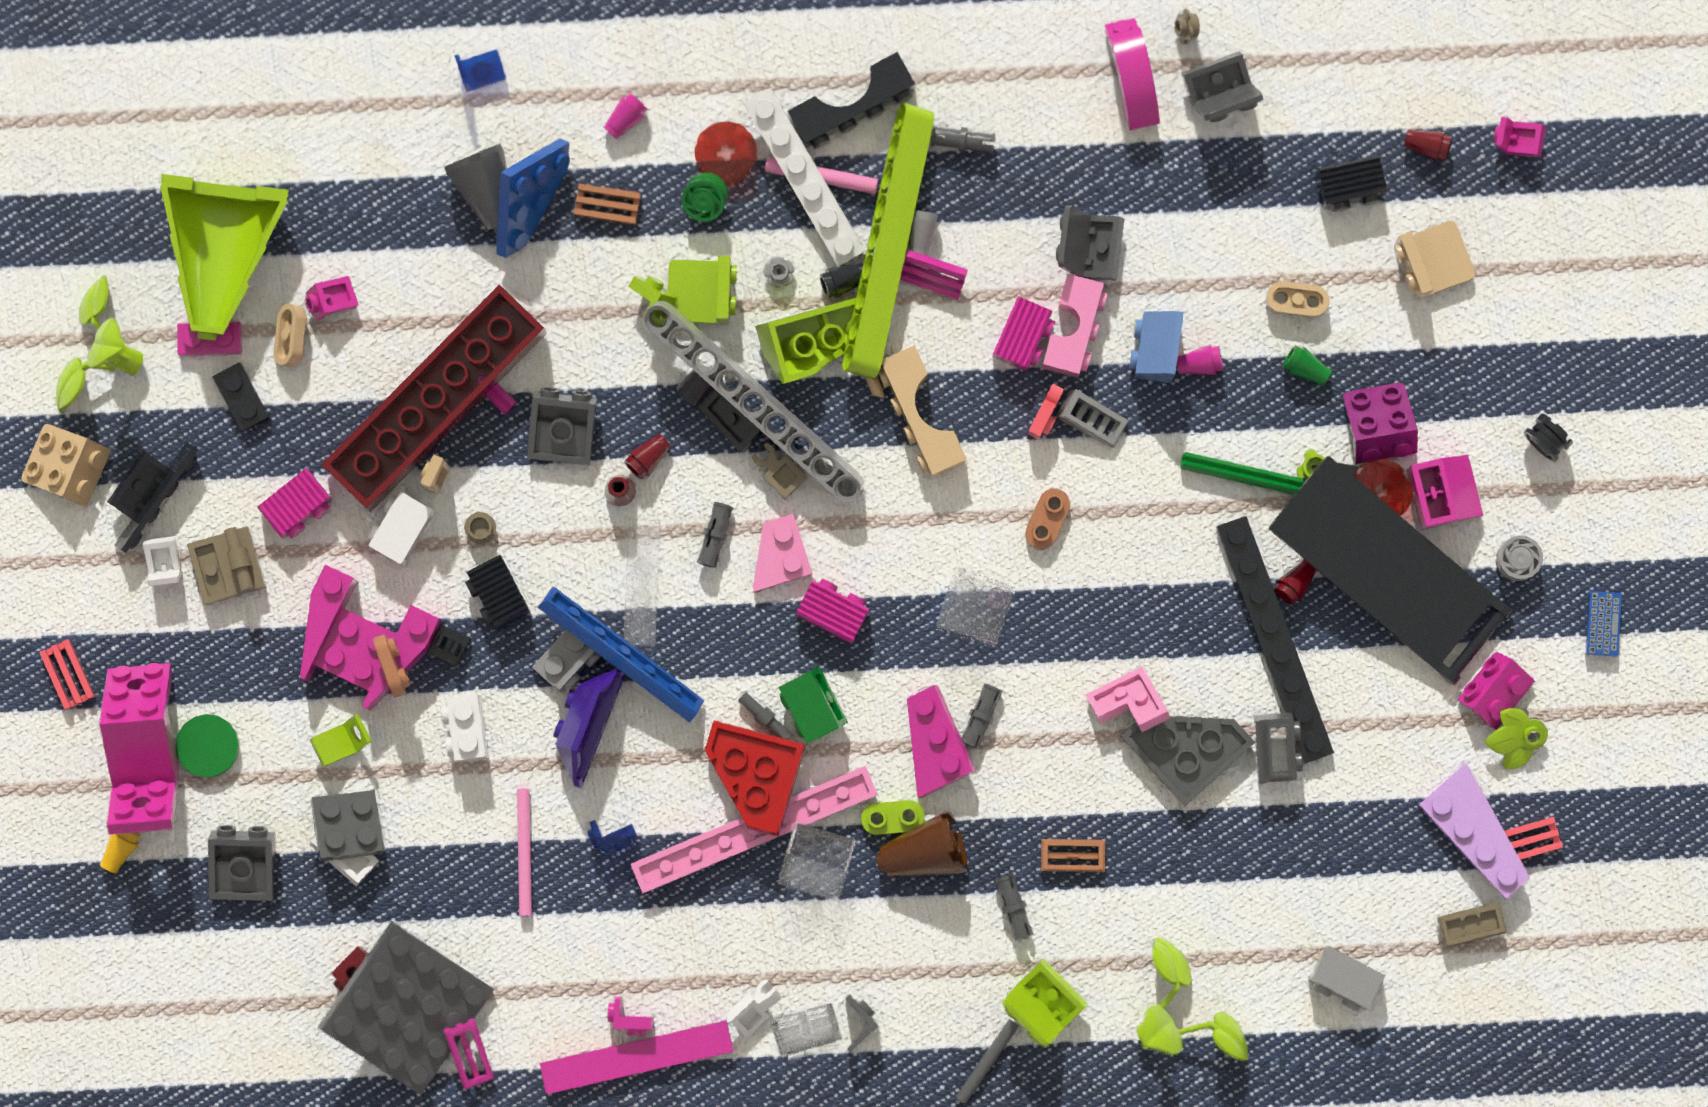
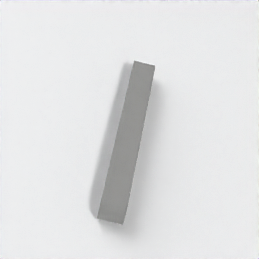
(747, 386)

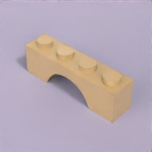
(938, 448)

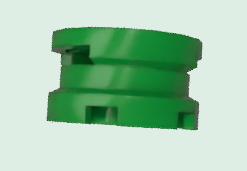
(706, 196)

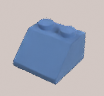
(1158, 345)

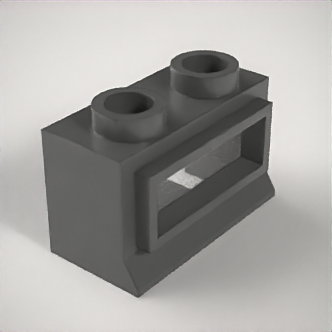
(1276, 747)

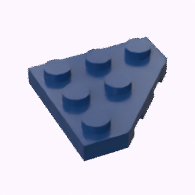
(526, 193)

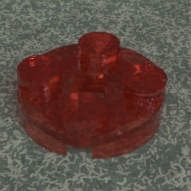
(736, 138)
(1393, 480)

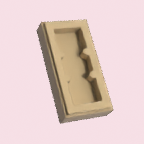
(434, 474)

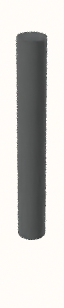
(987, 1061)

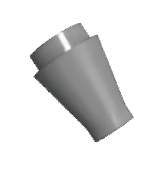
(923, 231)

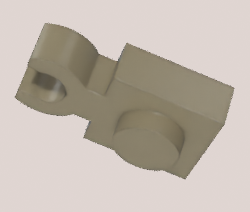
(782, 473)

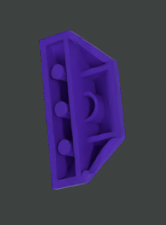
(586, 722)

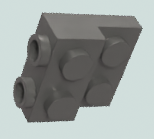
(562, 426)
(241, 863)

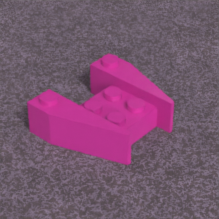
(345, 643)

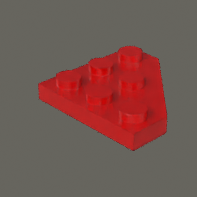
(756, 773)

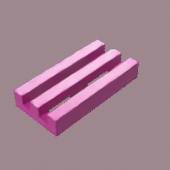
(932, 278)
(460, 1030)

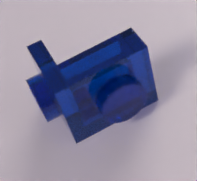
(619, 839)

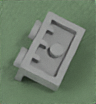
(565, 661)

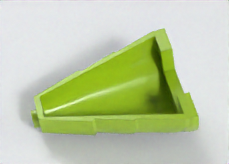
(217, 244)

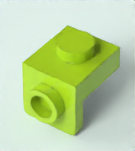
(653, 291)

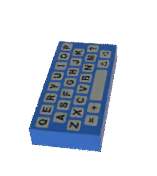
(1603, 623)

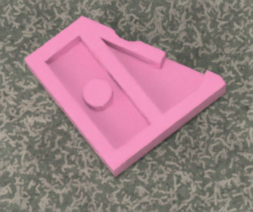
(780, 554)

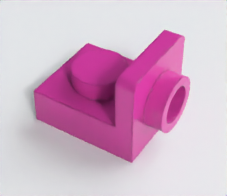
(330, 297)

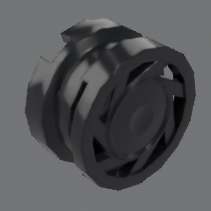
(1547, 437)

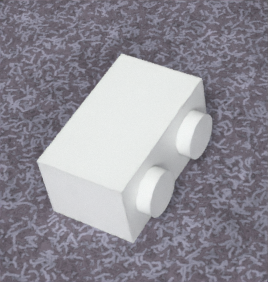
(401, 528)

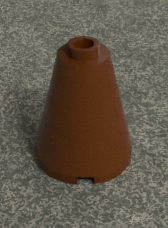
(925, 850)

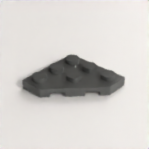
(1188, 751)

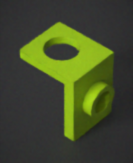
(340, 741)

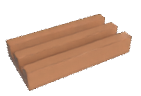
(580, 200)
(1045, 855)

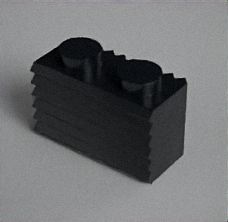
(1351, 183)
(498, 593)

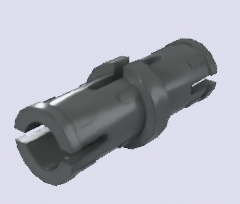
(963, 139)
(715, 535)
(981, 716)
(1013, 907)

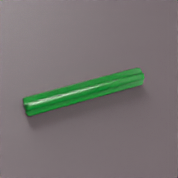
(1240, 473)

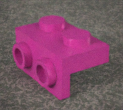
(1496, 688)

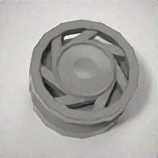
(1519, 558)

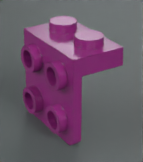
(1381, 423)

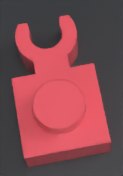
(1044, 421)

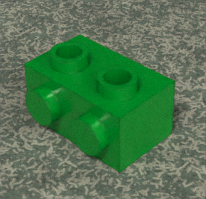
(812, 705)

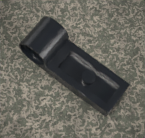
(722, 413)

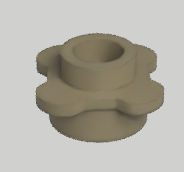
(1187, 26)

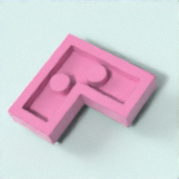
(1130, 693)

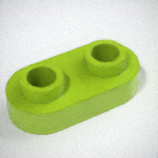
(892, 817)

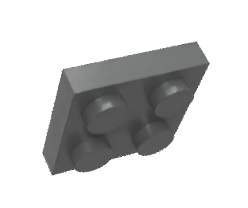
(347, 825)

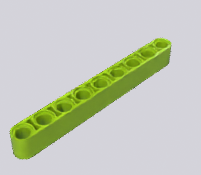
(888, 241)

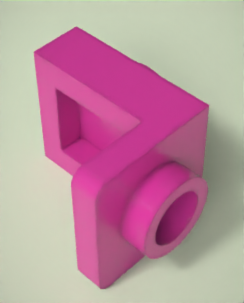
(1520, 138)
(634, 1024)

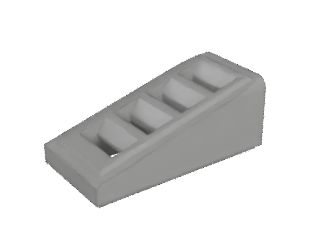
(1086, 402)

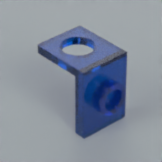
(481, 70)

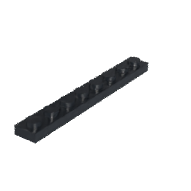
(1274, 637)

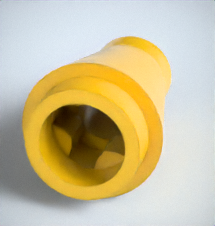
(118, 850)

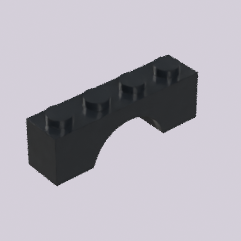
(818, 121)

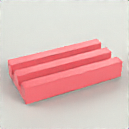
(56, 650)
(1553, 832)

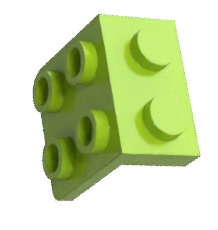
(703, 289)
(1043, 1003)

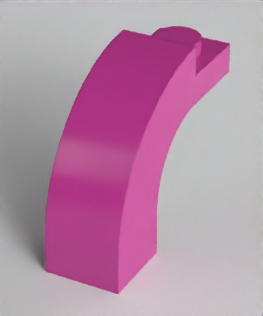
(1134, 73)

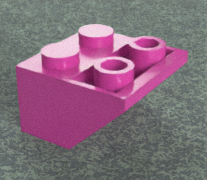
(1444, 491)

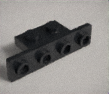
(145, 489)

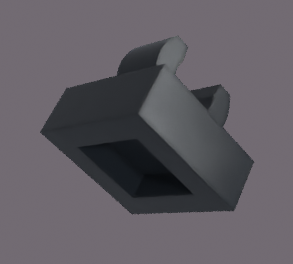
(449, 645)

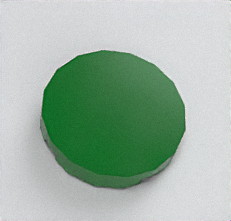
(207, 745)

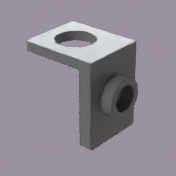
(866, 1013)

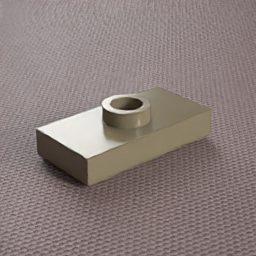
(1471, 924)

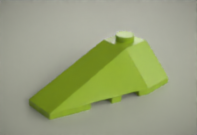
(806, 341)

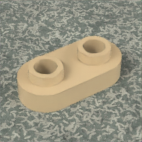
(1297, 299)
(290, 335)

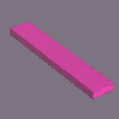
(636, 1057)

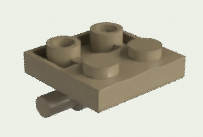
(226, 565)

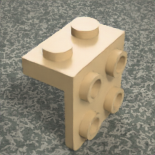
(1434, 259)
(65, 464)

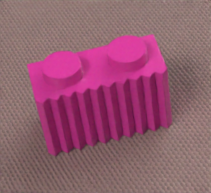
(1023, 334)
(295, 504)
(833, 611)

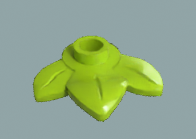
(1513, 739)

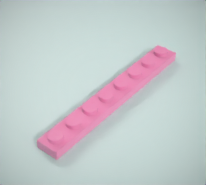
(736, 837)

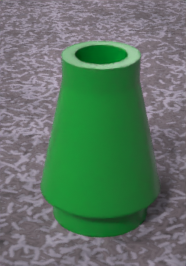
(1305, 365)

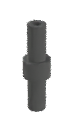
(764, 716)

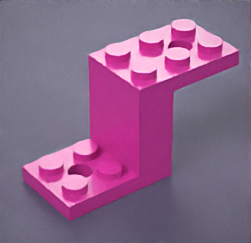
(139, 748)

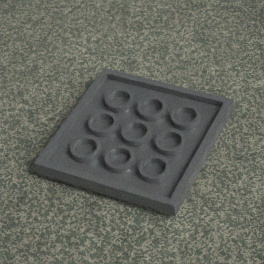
(401, 1004)

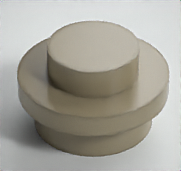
(480, 527)

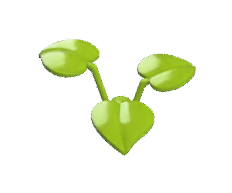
(106, 347)
(1159, 1028)

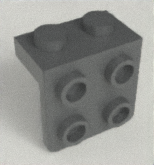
(1221, 87)
(1090, 244)

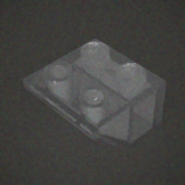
(975, 606)
(816, 862)

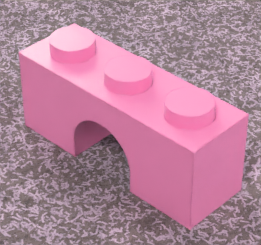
(1069, 353)

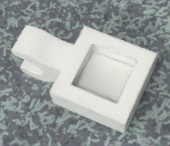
(751, 1012)

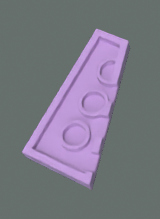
(1472, 826)

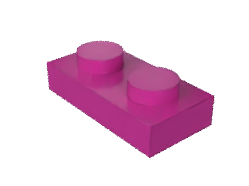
(227, 344)

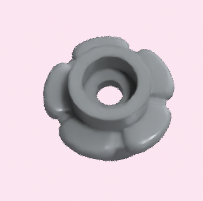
(787, 270)

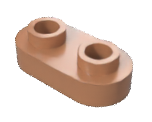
(1047, 518)
(396, 677)

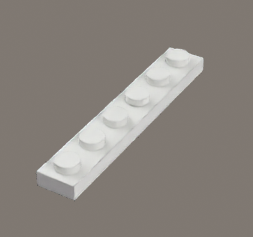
(804, 177)

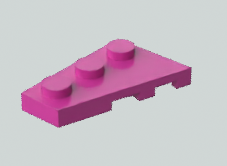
(936, 743)

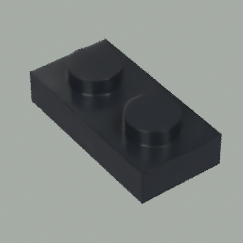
(241, 397)

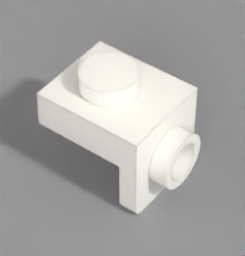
(162, 562)

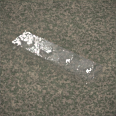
(642, 581)

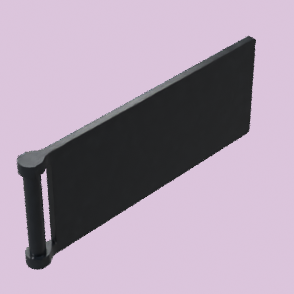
(1387, 567)

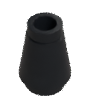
(840, 280)

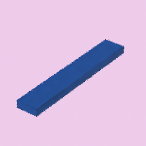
(621, 654)

